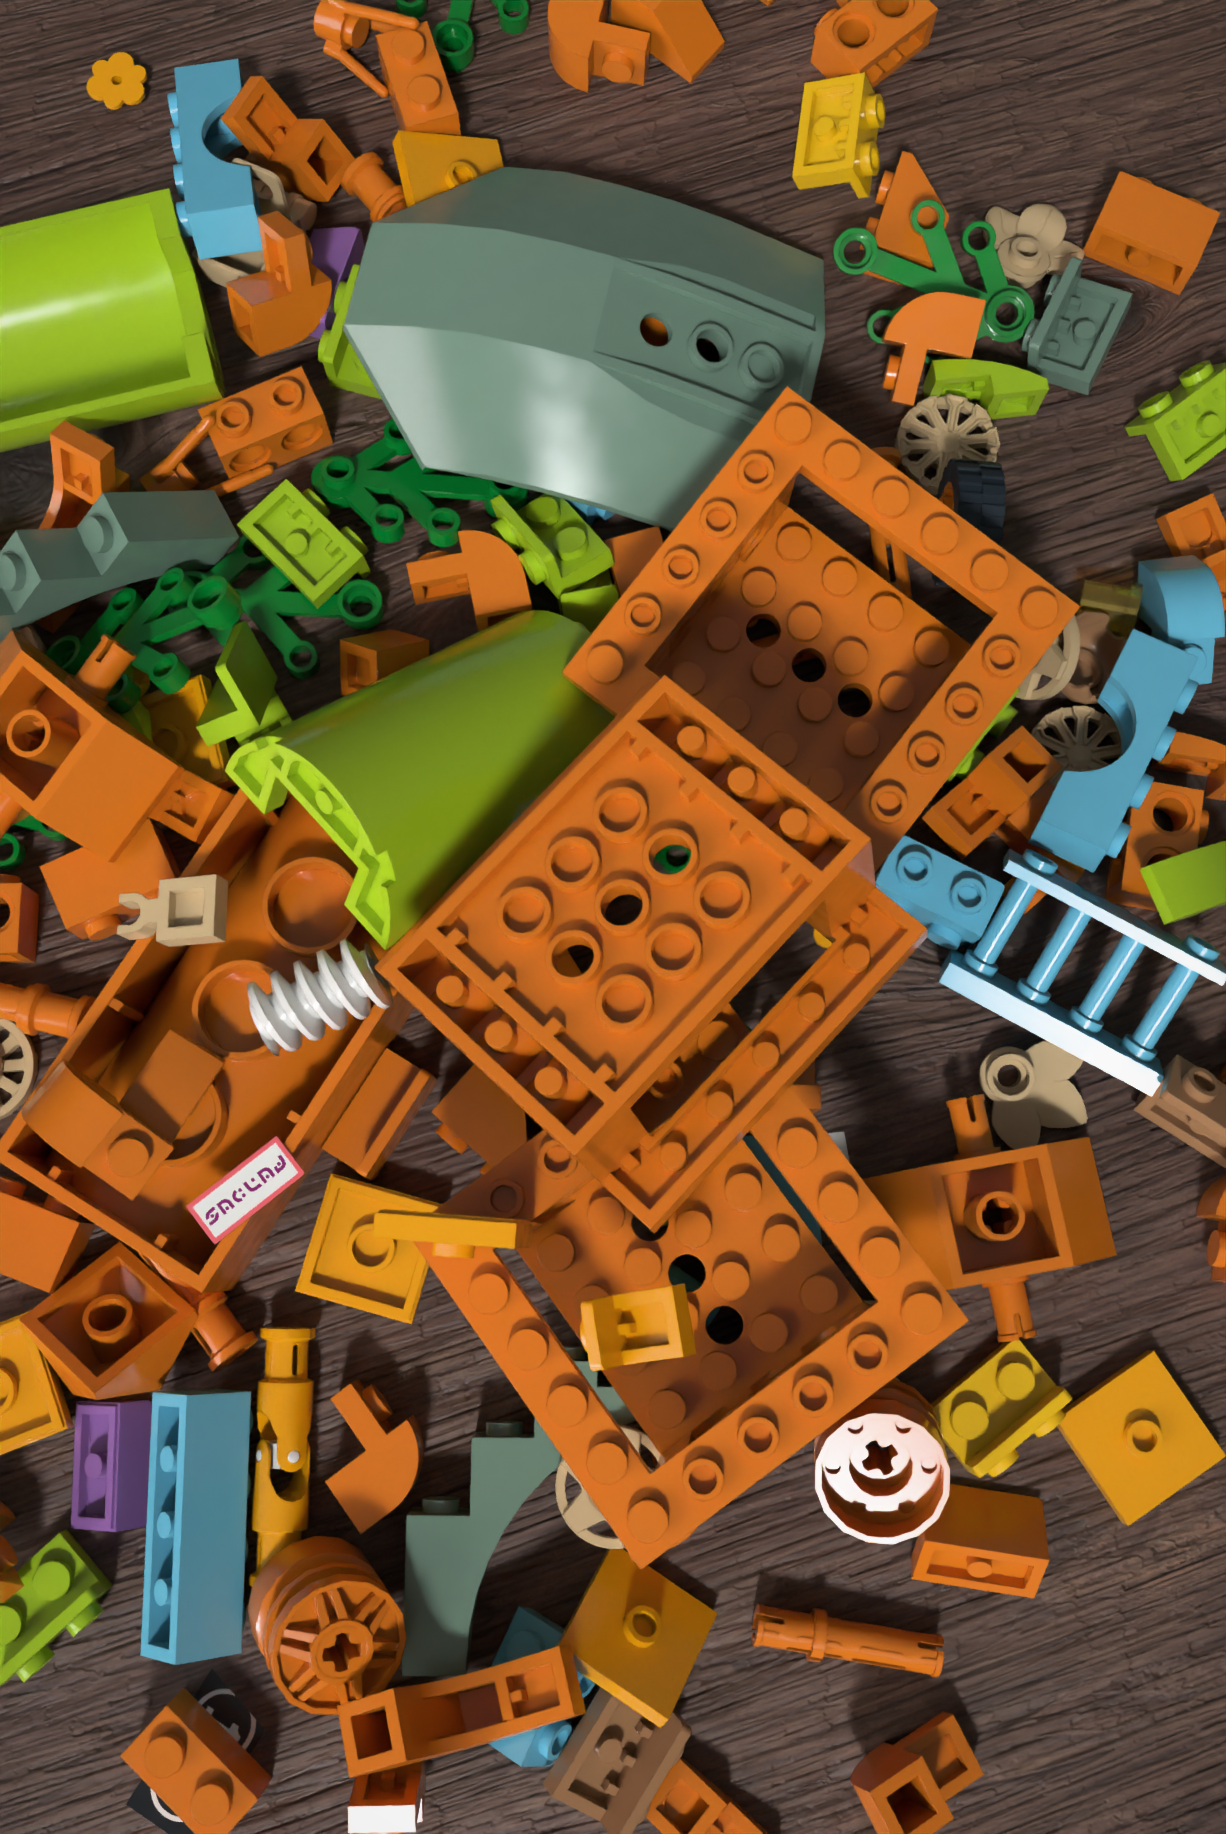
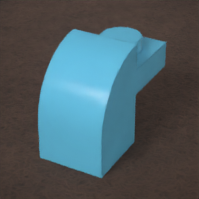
(1183, 608)

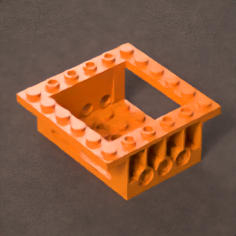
(755, 558)
(597, 1041)
(733, 1406)

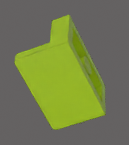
(241, 689)

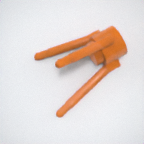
(347, 26)
(175, 475)

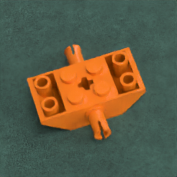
(71, 753)
(1047, 1206)

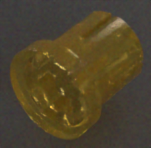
(1114, 600)

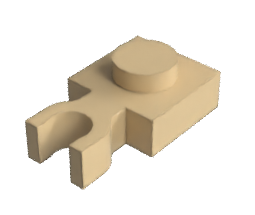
(183, 914)

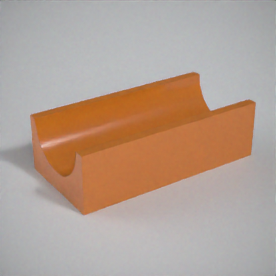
(281, 908)

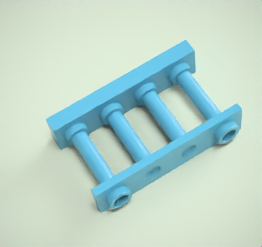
(1081, 1027)

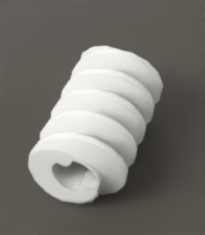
(318, 997)

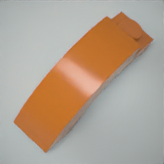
(81, 473)
(459, 1711)

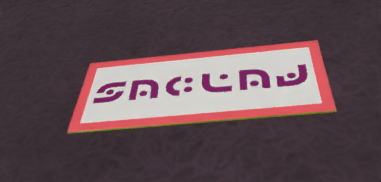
(245, 1190)

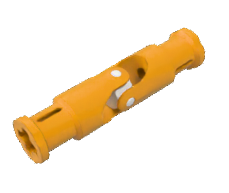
(283, 1425)

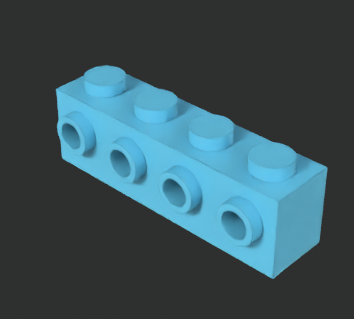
(196, 1525)

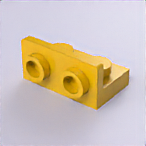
(839, 134)
(999, 1409)

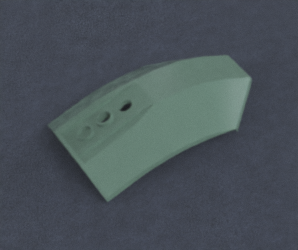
(518, 349)

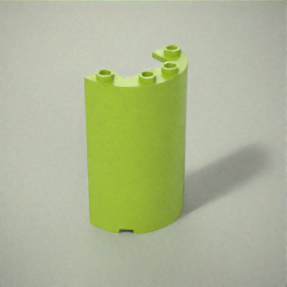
(101, 320)
(431, 761)

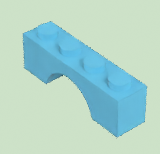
(218, 195)
(1140, 696)

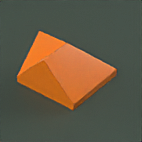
(111, 1327)

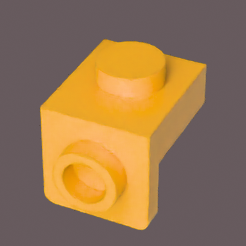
(637, 1327)

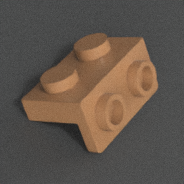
(1190, 1107)
(616, 1763)

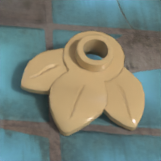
(1031, 243)
(1038, 1096)

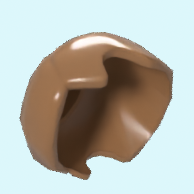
(1096, 658)

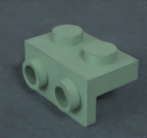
(1075, 329)

